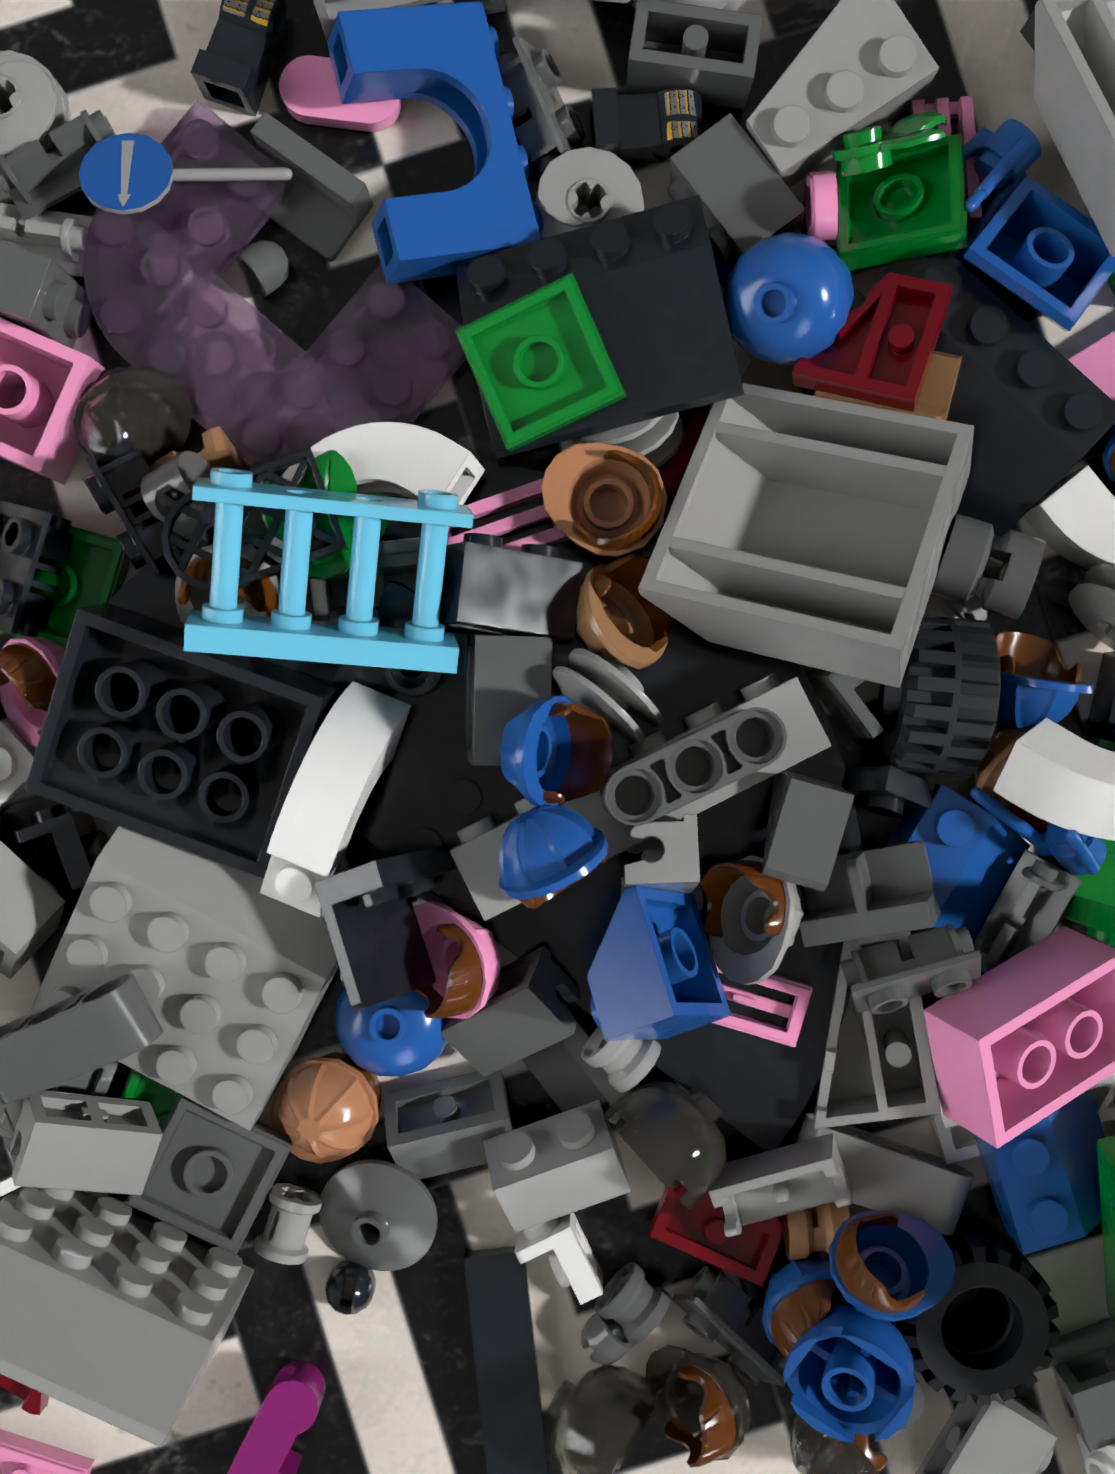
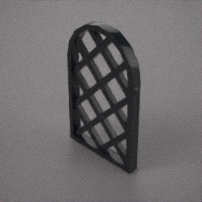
(250, 576)

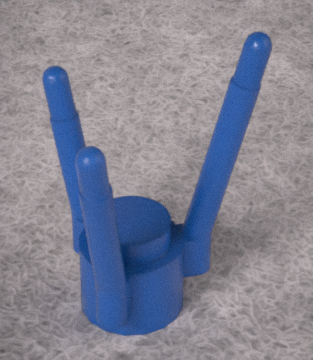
(1001, 166)
(1072, 851)

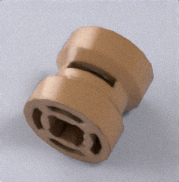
(812, 1229)

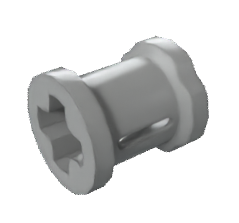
(287, 1224)

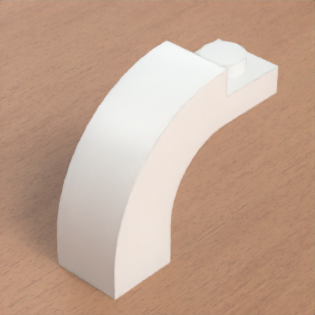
(399, 462)
(1077, 519)
(1062, 780)
(330, 794)

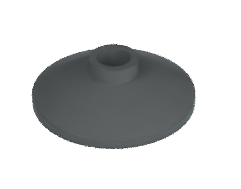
(386, 1198)

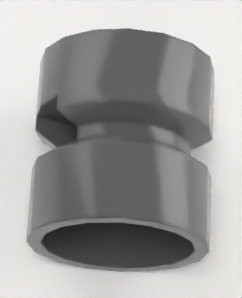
(966, 558)

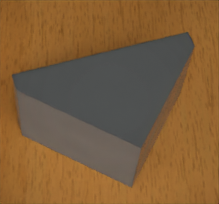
(804, 829)

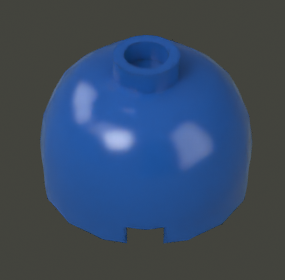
(788, 298)
(390, 1035)
(852, 1376)

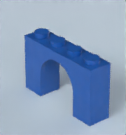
(451, 62)

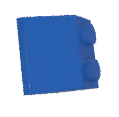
(1043, 254)
(967, 854)
(655, 969)
(1048, 1177)

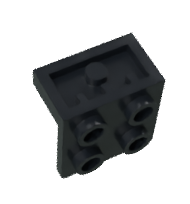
(377, 926)

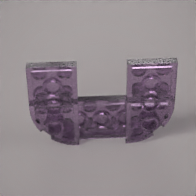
(166, 309)

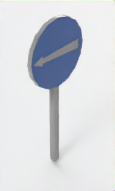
(136, 172)

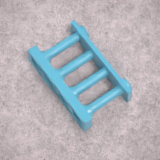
(289, 630)

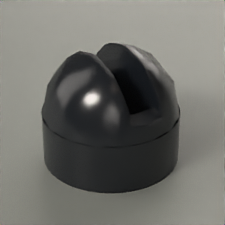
(363, 1288)

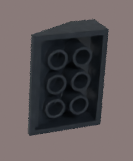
(651, 298)
(1020, 393)
(175, 737)

